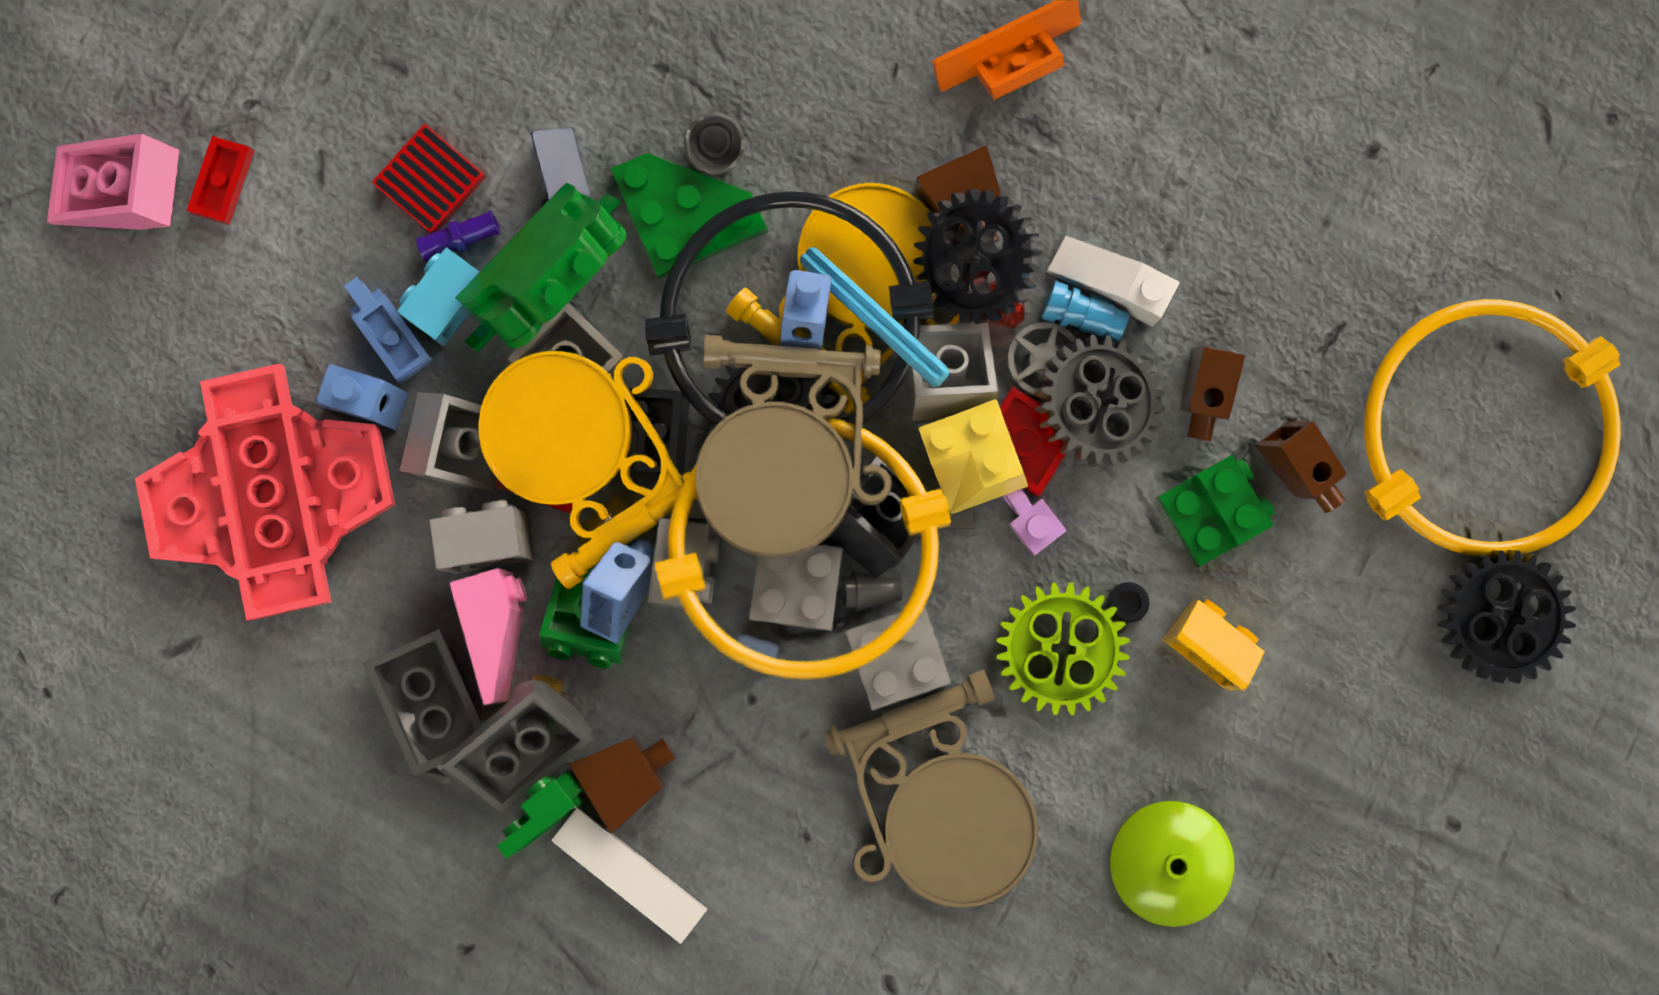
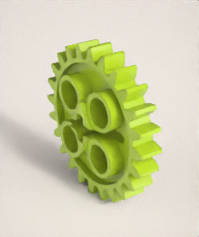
(1100, 652)

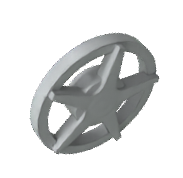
(1037, 355)

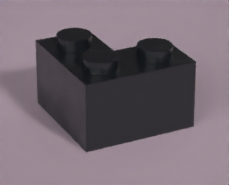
(669, 416)

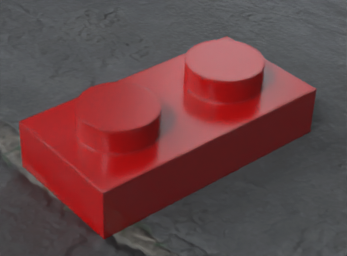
(220, 180)

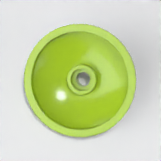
(1143, 858)

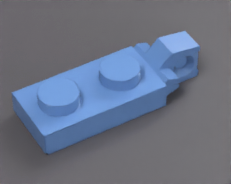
(387, 331)

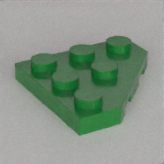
(673, 203)

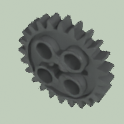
(1131, 416)

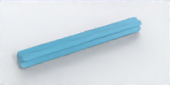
(877, 318)

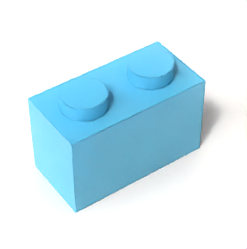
(433, 303)

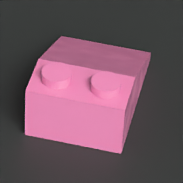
(114, 183)
(492, 625)

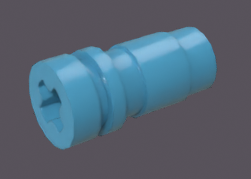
(1088, 314)

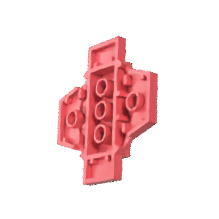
(265, 492)

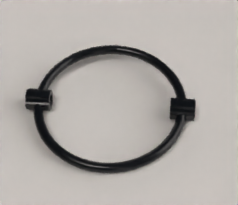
(671, 332)

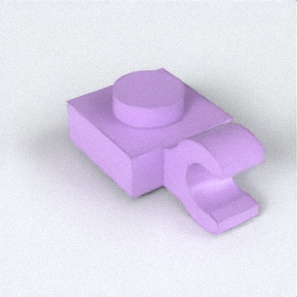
(1035, 523)

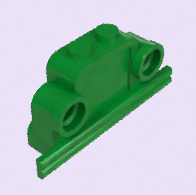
(542, 267)

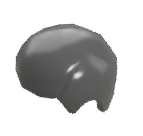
(714, 143)

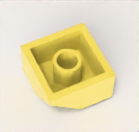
(973, 456)

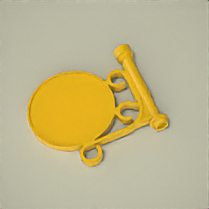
(857, 258)
(561, 433)

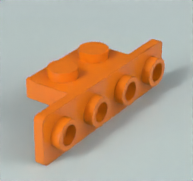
(1012, 52)

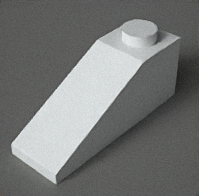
(1116, 278)

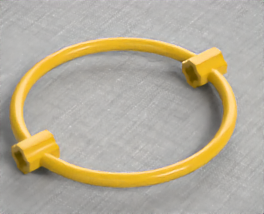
(1585, 366)
(920, 512)

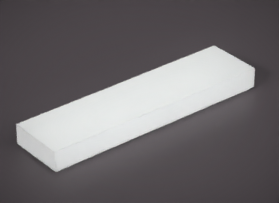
(629, 875)

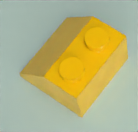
(1215, 646)

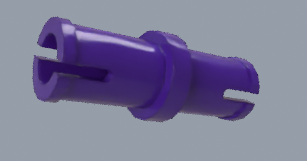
(459, 235)

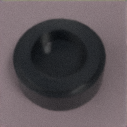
(1130, 601)

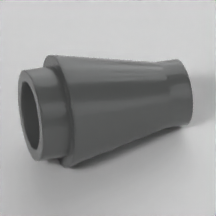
(865, 591)

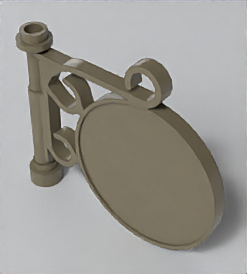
(775, 471)
(955, 822)

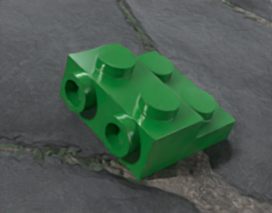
(1217, 510)
(565, 637)
(548, 804)

